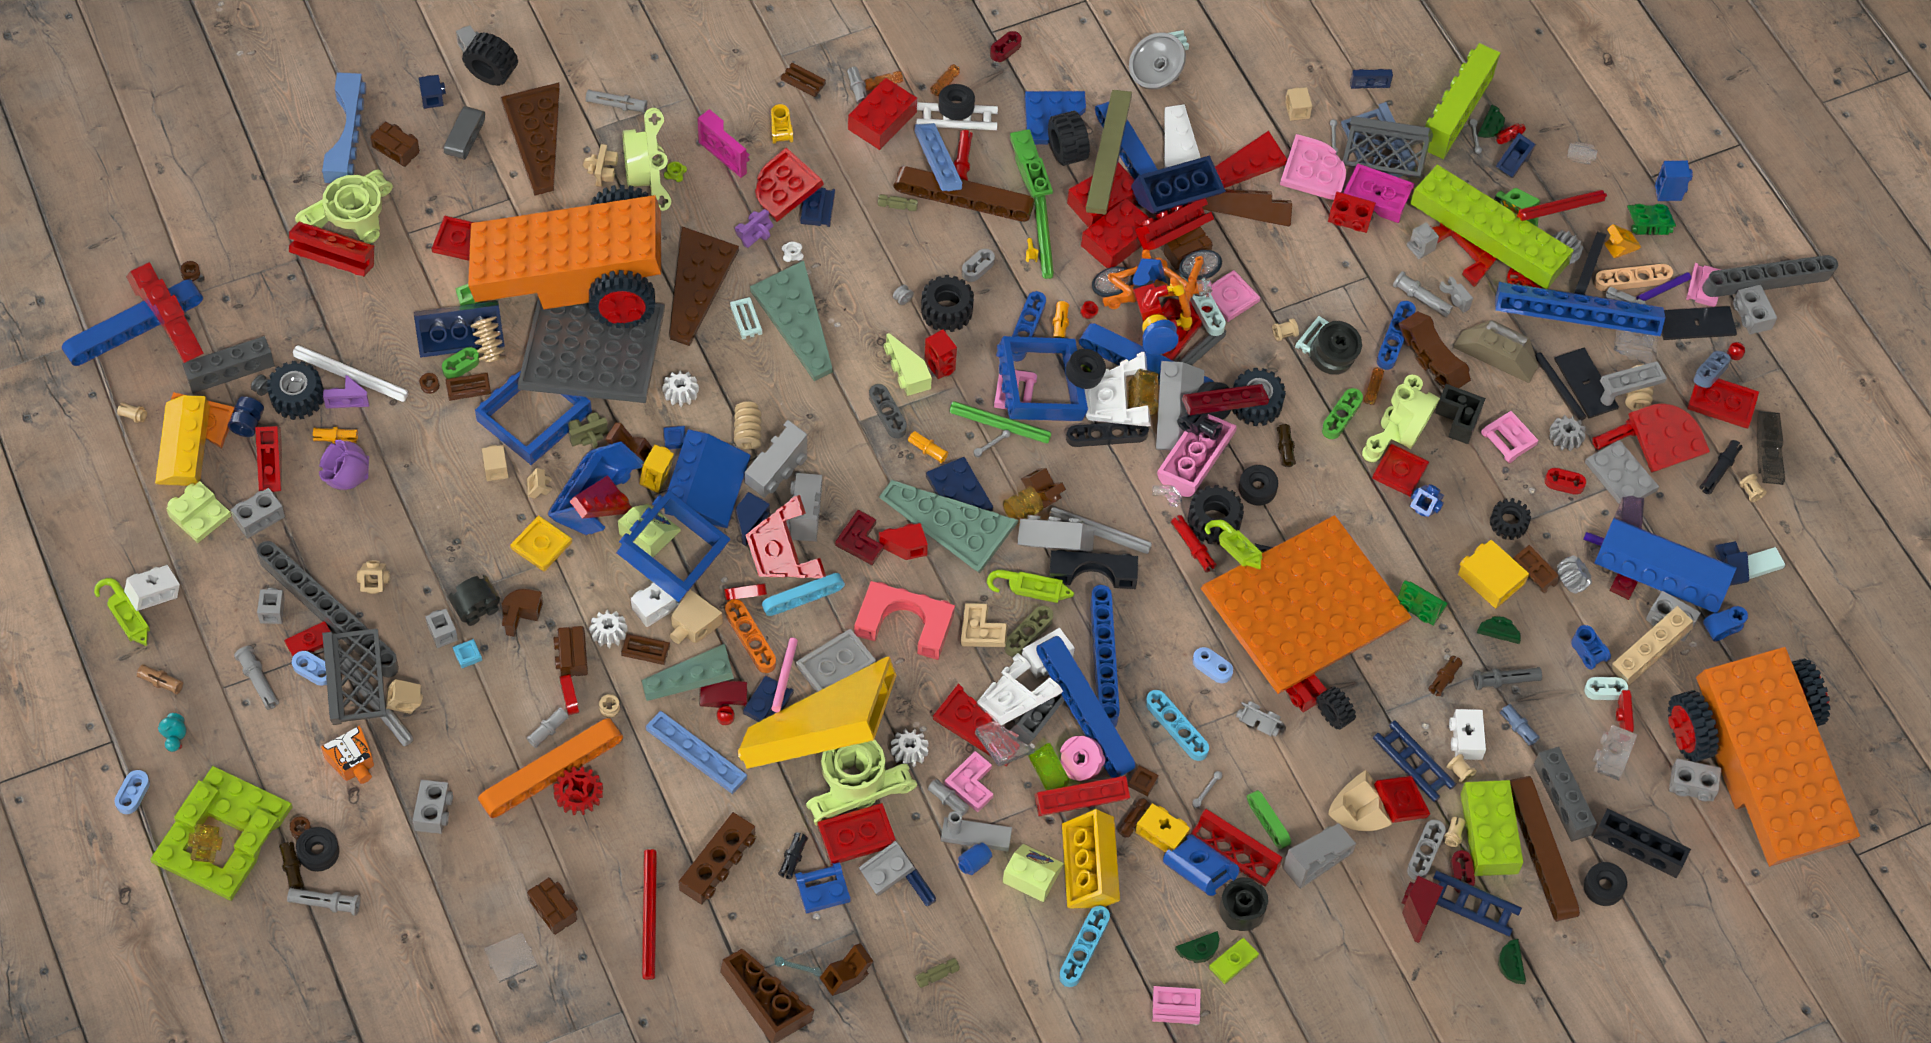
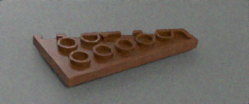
(535, 127)
(700, 273)

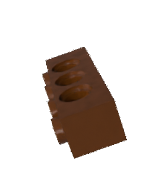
(733, 829)

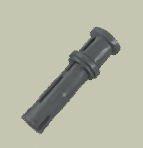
(1497, 678)

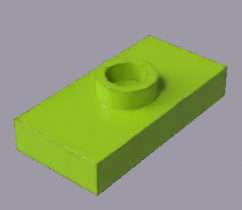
(1233, 961)

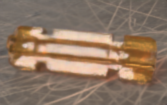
(896, 77)
(945, 79)
(1374, 385)

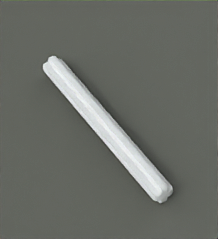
(356, 375)

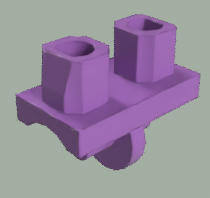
(756, 228)

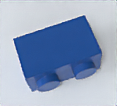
(1673, 180)

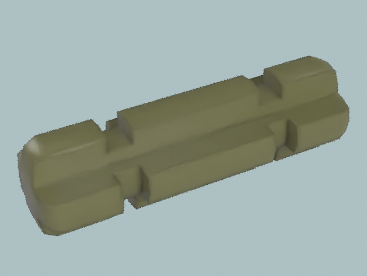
(897, 202)
(937, 972)

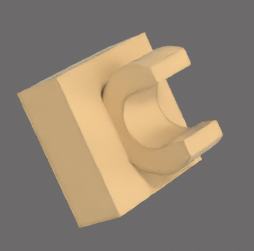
(536, 483)

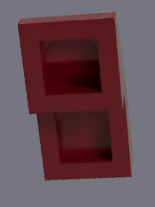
(724, 693)

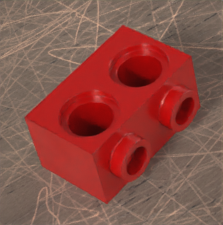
(1351, 212)
(940, 354)

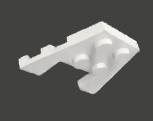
(1109, 398)
(1010, 698)

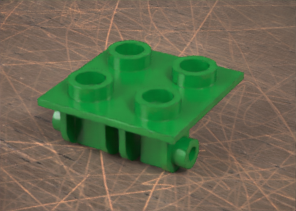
(1651, 216)

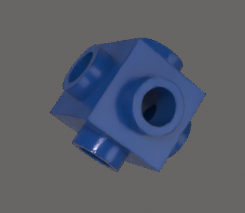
(1421, 503)

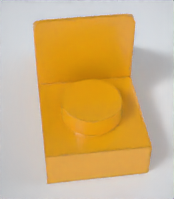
(1621, 241)

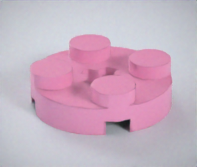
(1093, 758)

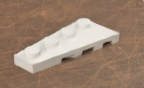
(1179, 137)

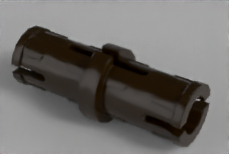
(1286, 445)
(291, 865)

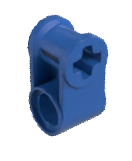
(1726, 622)
(1592, 650)

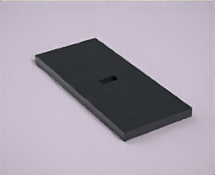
(1711, 321)
(1577, 369)

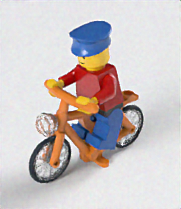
(1150, 284)

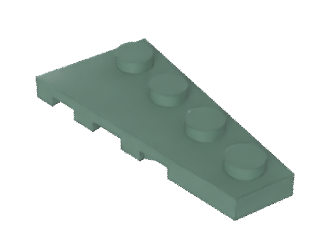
(693, 673)

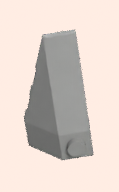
(1175, 381)

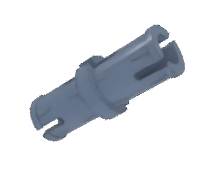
(1519, 725)

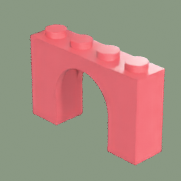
(883, 600)

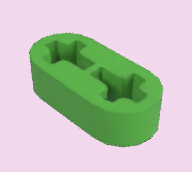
(460, 363)

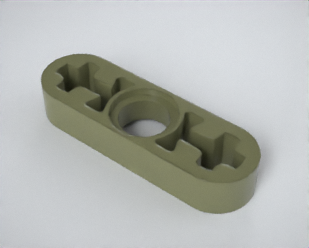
(1030, 621)

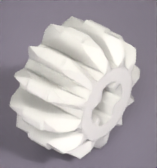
(680, 388)
(608, 628)
(915, 750)

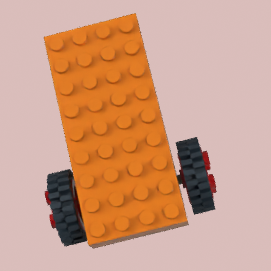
(575, 256)
(1765, 737)

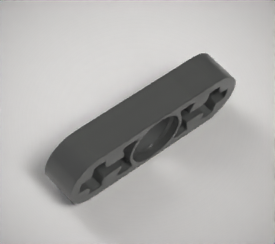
(887, 420)

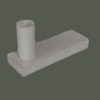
(1631, 380)
(971, 833)

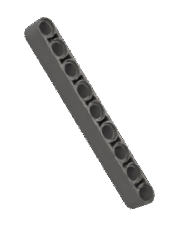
(320, 601)

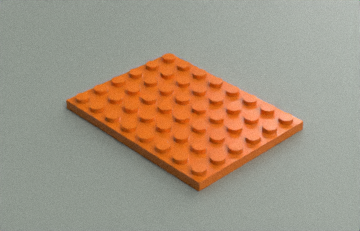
(1306, 604)

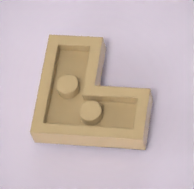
(978, 632)

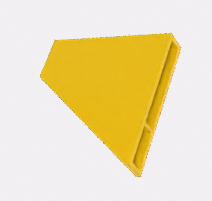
(824, 721)

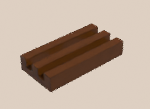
(805, 77)
(468, 389)
(645, 652)

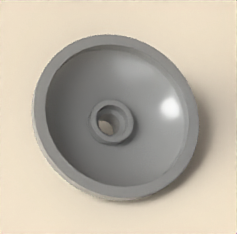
(1151, 54)

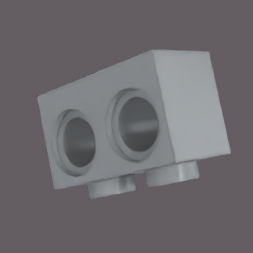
(1754, 309)
(259, 516)
(1666, 604)
(1695, 774)
(427, 806)

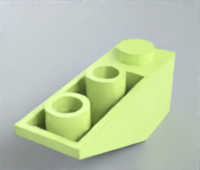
(912, 369)

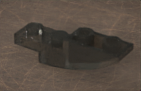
(1770, 448)

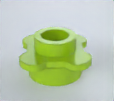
(675, 167)

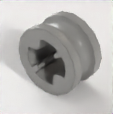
(903, 295)

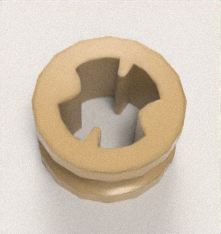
(609, 699)

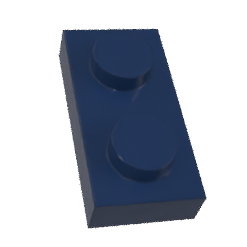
(1371, 78)

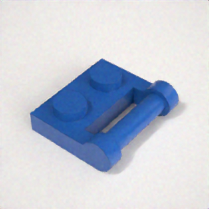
(825, 894)

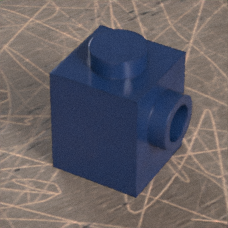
(432, 91)

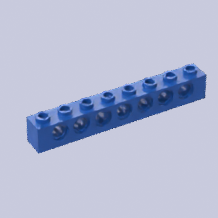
(1579, 309)

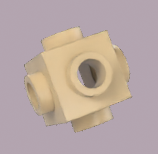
(370, 583)

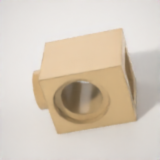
(1298, 104)
(495, 462)
(403, 696)

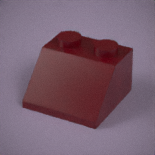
(1419, 904)

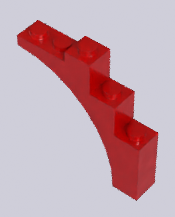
(166, 309)

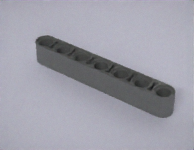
(1770, 275)

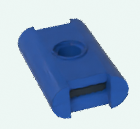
(1201, 865)

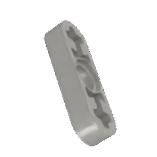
(1424, 840)

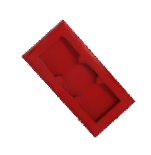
(307, 640)
(1624, 712)

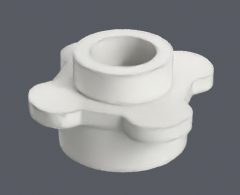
(792, 247)

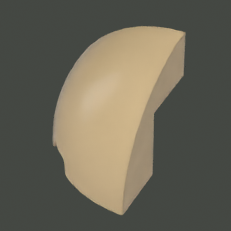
(1360, 805)

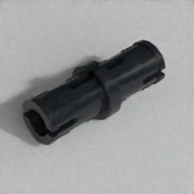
(793, 855)

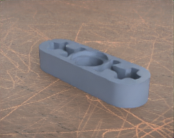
(1712, 369)

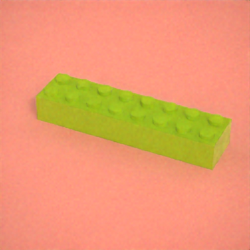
(1491, 227)

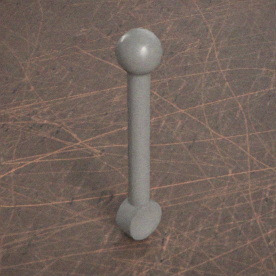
(1333, 123)
(1473, 123)
(978, 452)
(1197, 802)

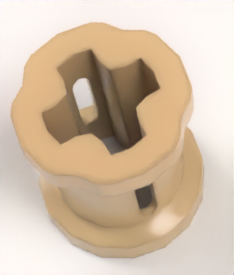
(1285, 329)
(1752, 488)
(1461, 768)

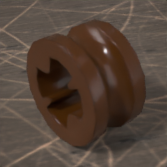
(190, 265)
(434, 385)
(299, 821)

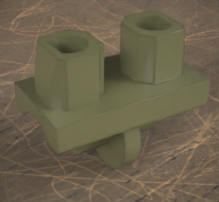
(588, 433)

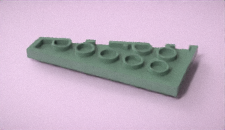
(793, 311)
(959, 527)

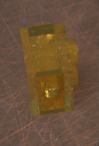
(1143, 390)

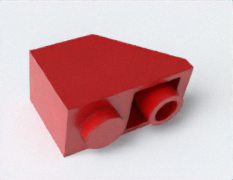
(905, 542)

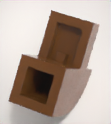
(637, 445)
(1044, 486)
(520, 604)
(847, 972)

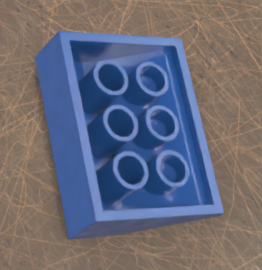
(709, 476)

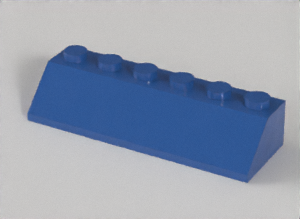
(1665, 565)

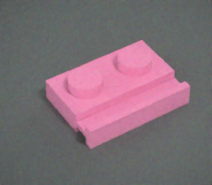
(1697, 280)
(1176, 1005)

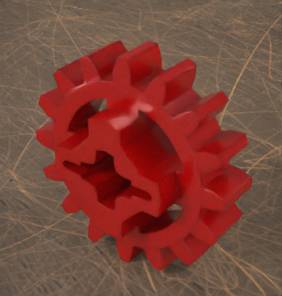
(574, 799)

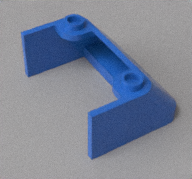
(611, 461)

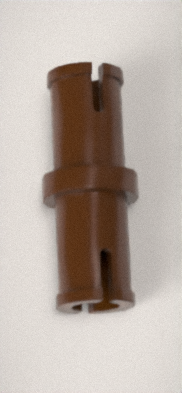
(1445, 675)

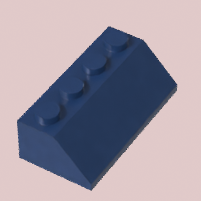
(1177, 185)
(450, 330)

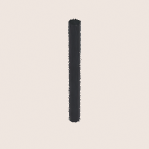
(1560, 386)

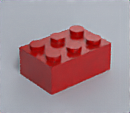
(882, 113)
(1121, 190)
(1114, 234)

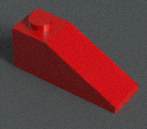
(269, 458)

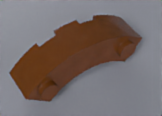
(1432, 352)

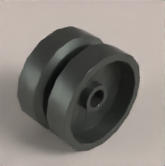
(1336, 347)

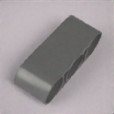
(464, 132)

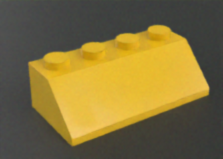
(183, 441)
(1090, 860)

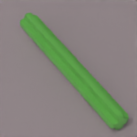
(1044, 237)
(1000, 422)

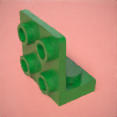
(1421, 602)

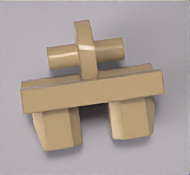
(598, 165)

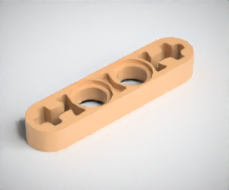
(1632, 274)

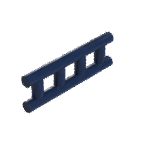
(1414, 747)
(1487, 899)

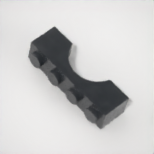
(1119, 569)

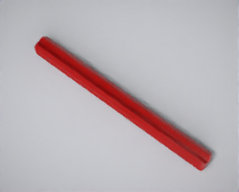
(1561, 205)
(649, 914)

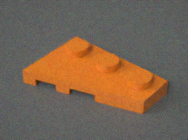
(217, 422)

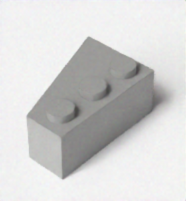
(779, 461)
(810, 489)
(1056, 534)
(1318, 854)

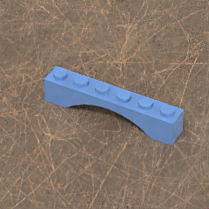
(339, 159)

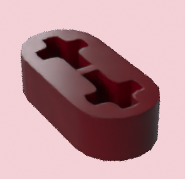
(1003, 44)
(1467, 871)

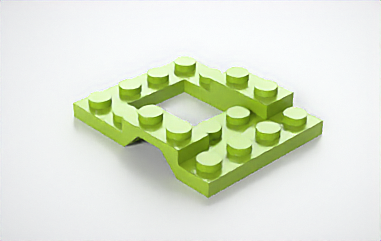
(232, 803)

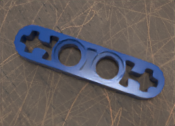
(1024, 325)
(1394, 334)

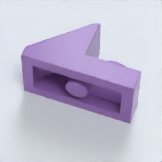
(351, 396)

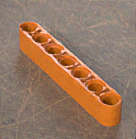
(547, 768)

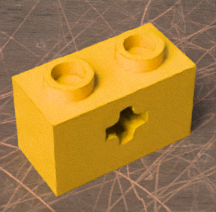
(656, 468)
(1152, 825)

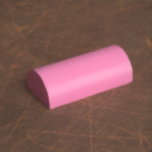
(1194, 458)

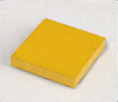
(541, 543)

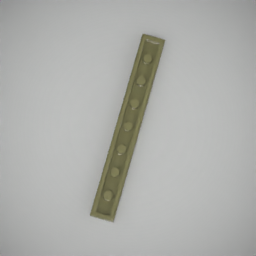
(1109, 152)

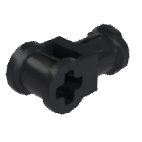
(1200, 423)

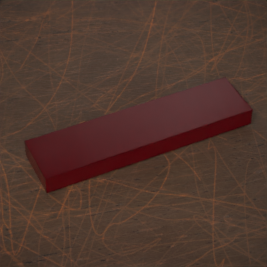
(1225, 399)

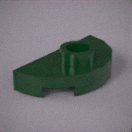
(1493, 123)
(1500, 628)
(1199, 949)
(1511, 962)

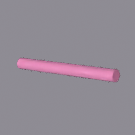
(784, 675)

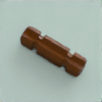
(1133, 818)

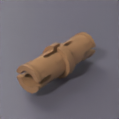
(171, 683)

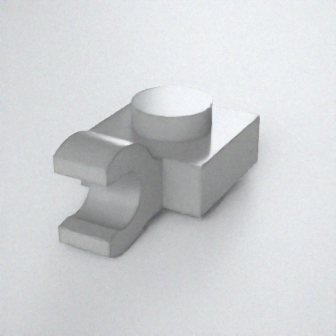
(1459, 295)

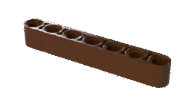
(971, 196)
(1543, 850)

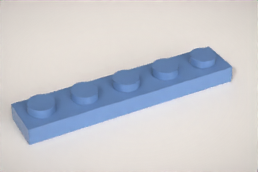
(938, 157)
(696, 752)

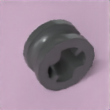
(260, 385)

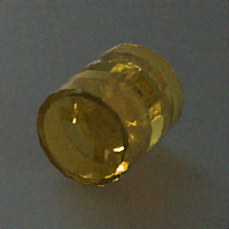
(1025, 504)

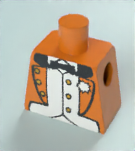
(350, 755)

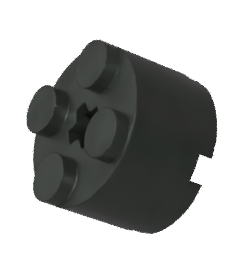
(474, 599)
(1243, 904)

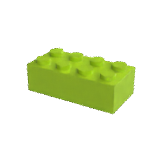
(1491, 828)

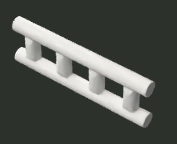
(965, 124)

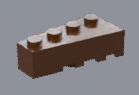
(765, 998)

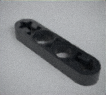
(1590, 263)
(1107, 438)

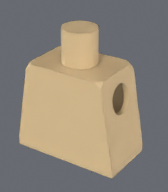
(694, 619)

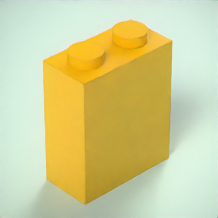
(1492, 573)

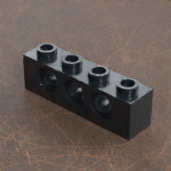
(1642, 843)

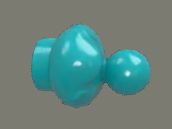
(174, 730)

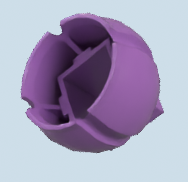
(344, 465)

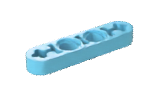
(803, 594)
(1180, 723)
(1082, 945)

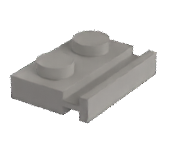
(887, 868)

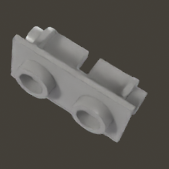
(1252, 713)

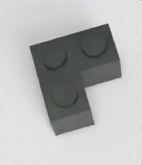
(1463, 409)

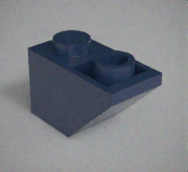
(750, 513)

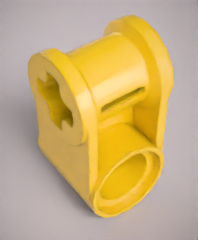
(781, 127)

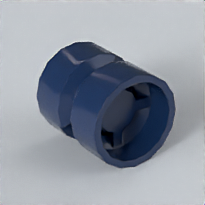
(245, 416)

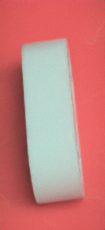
(1605, 687)

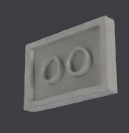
(1621, 472)
(835, 661)

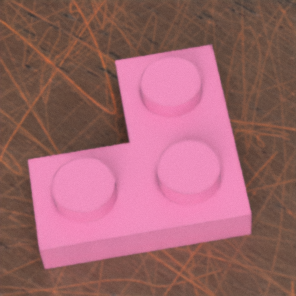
(966, 781)

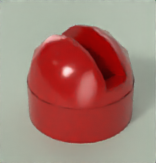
(1089, 310)
(1736, 351)
(725, 718)

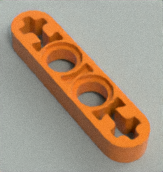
(753, 634)

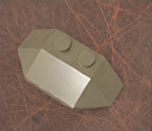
(1499, 348)

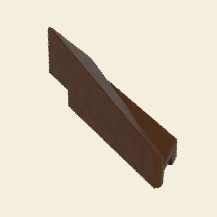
(1252, 205)

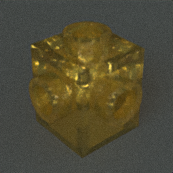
(205, 838)

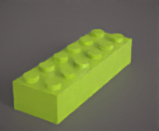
(1461, 99)

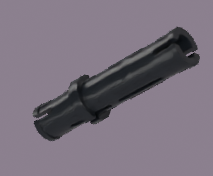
(1724, 461)

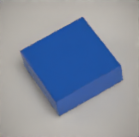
(674, 437)

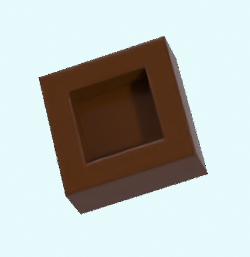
(1143, 781)

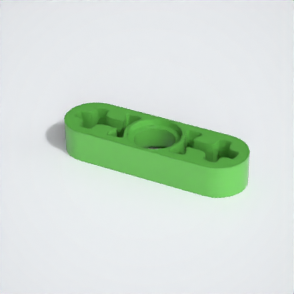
(1342, 422)
(1268, 819)

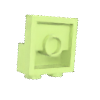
(197, 511)

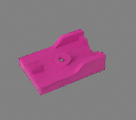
(721, 144)
(1393, 191)

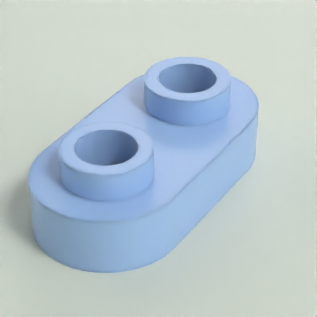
(1212, 664)
(314, 668)
(130, 793)

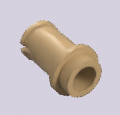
(138, 414)
(1453, 837)

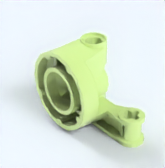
(639, 160)
(341, 200)
(1404, 419)
(861, 789)

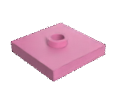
(1233, 295)

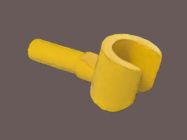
(1031, 252)

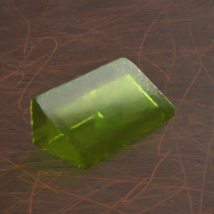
(1049, 768)

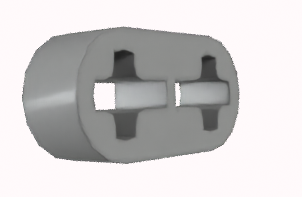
(980, 267)

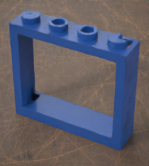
(1038, 411)
(543, 442)
(652, 568)

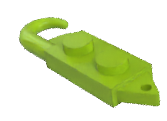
(1237, 544)
(1032, 585)
(124, 612)

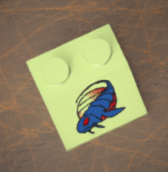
(655, 535)
(1032, 872)

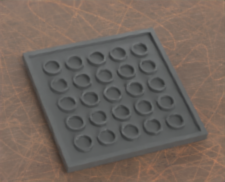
(585, 358)

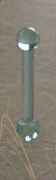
(779, 961)

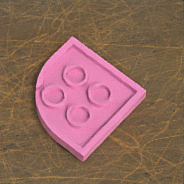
(1314, 168)

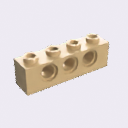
(1652, 645)

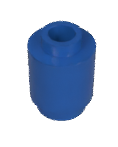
(974, 858)

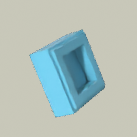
(467, 653)

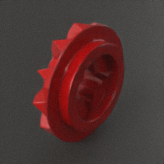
(1510, 133)

